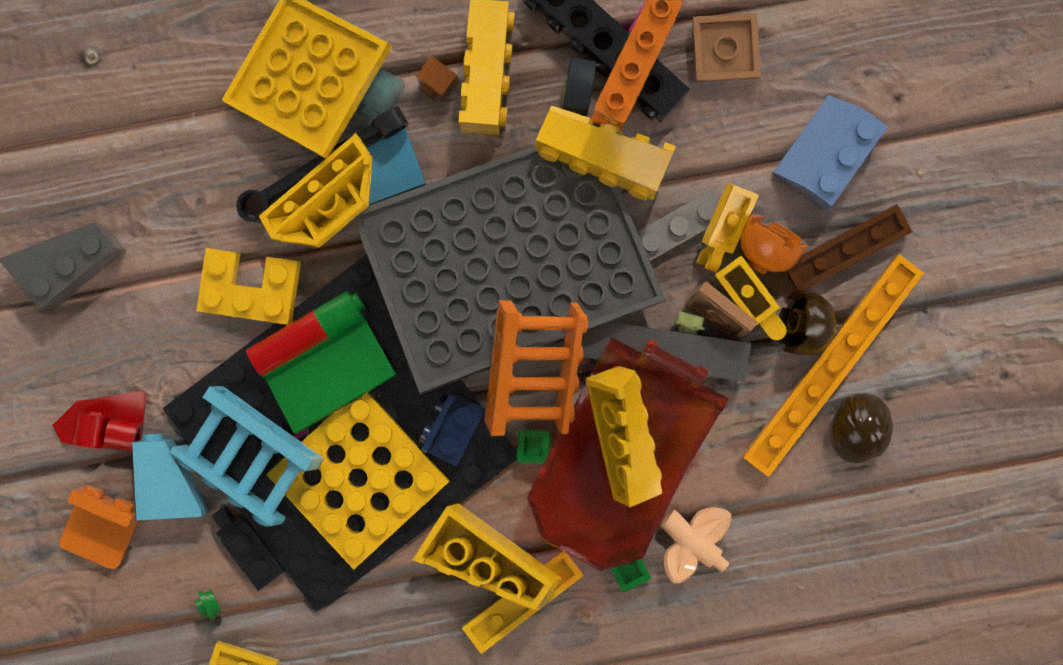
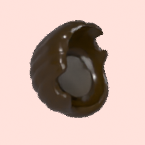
(861, 428)

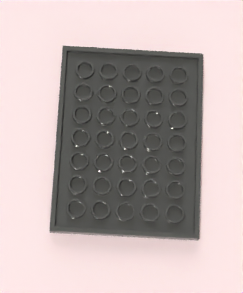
(498, 234)

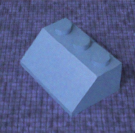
(830, 151)

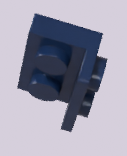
(452, 428)

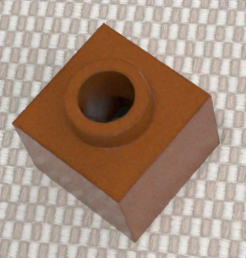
(436, 79)

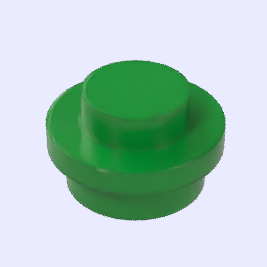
(208, 604)

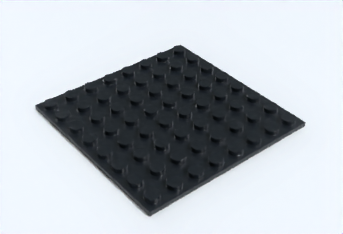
(296, 543)

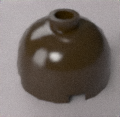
(808, 323)

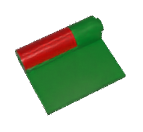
(322, 361)

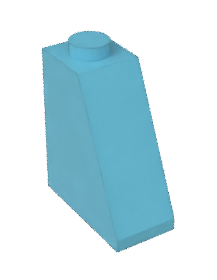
(161, 484)

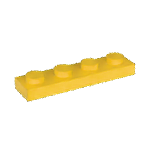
(506, 615)

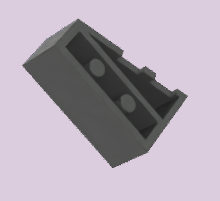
(62, 264)

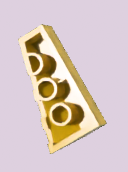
(604, 152)
(624, 435)

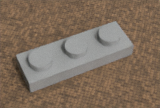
(678, 225)

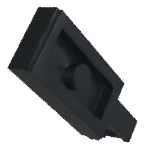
(247, 548)

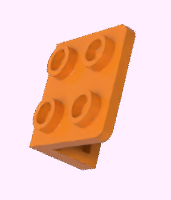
(99, 526)

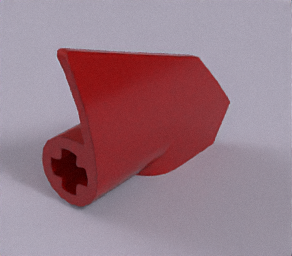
(104, 422)

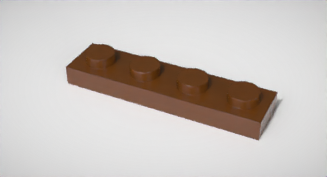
(849, 248)

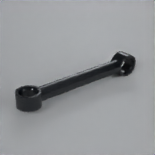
(381, 128)

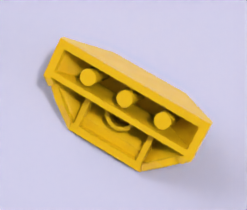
(323, 198)

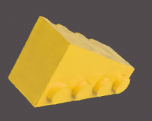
(485, 67)
(485, 558)

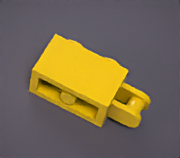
(752, 297)

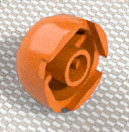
(770, 246)

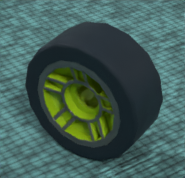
(578, 86)

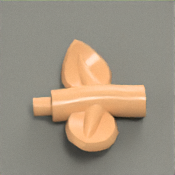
(695, 542)

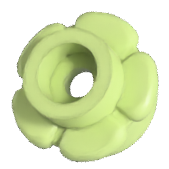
(689, 323)

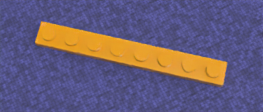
(832, 365)

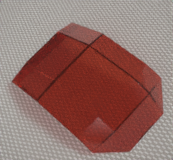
(573, 490)

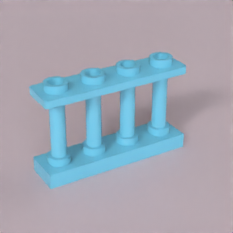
(273, 441)

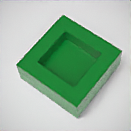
(533, 446)
(631, 575)

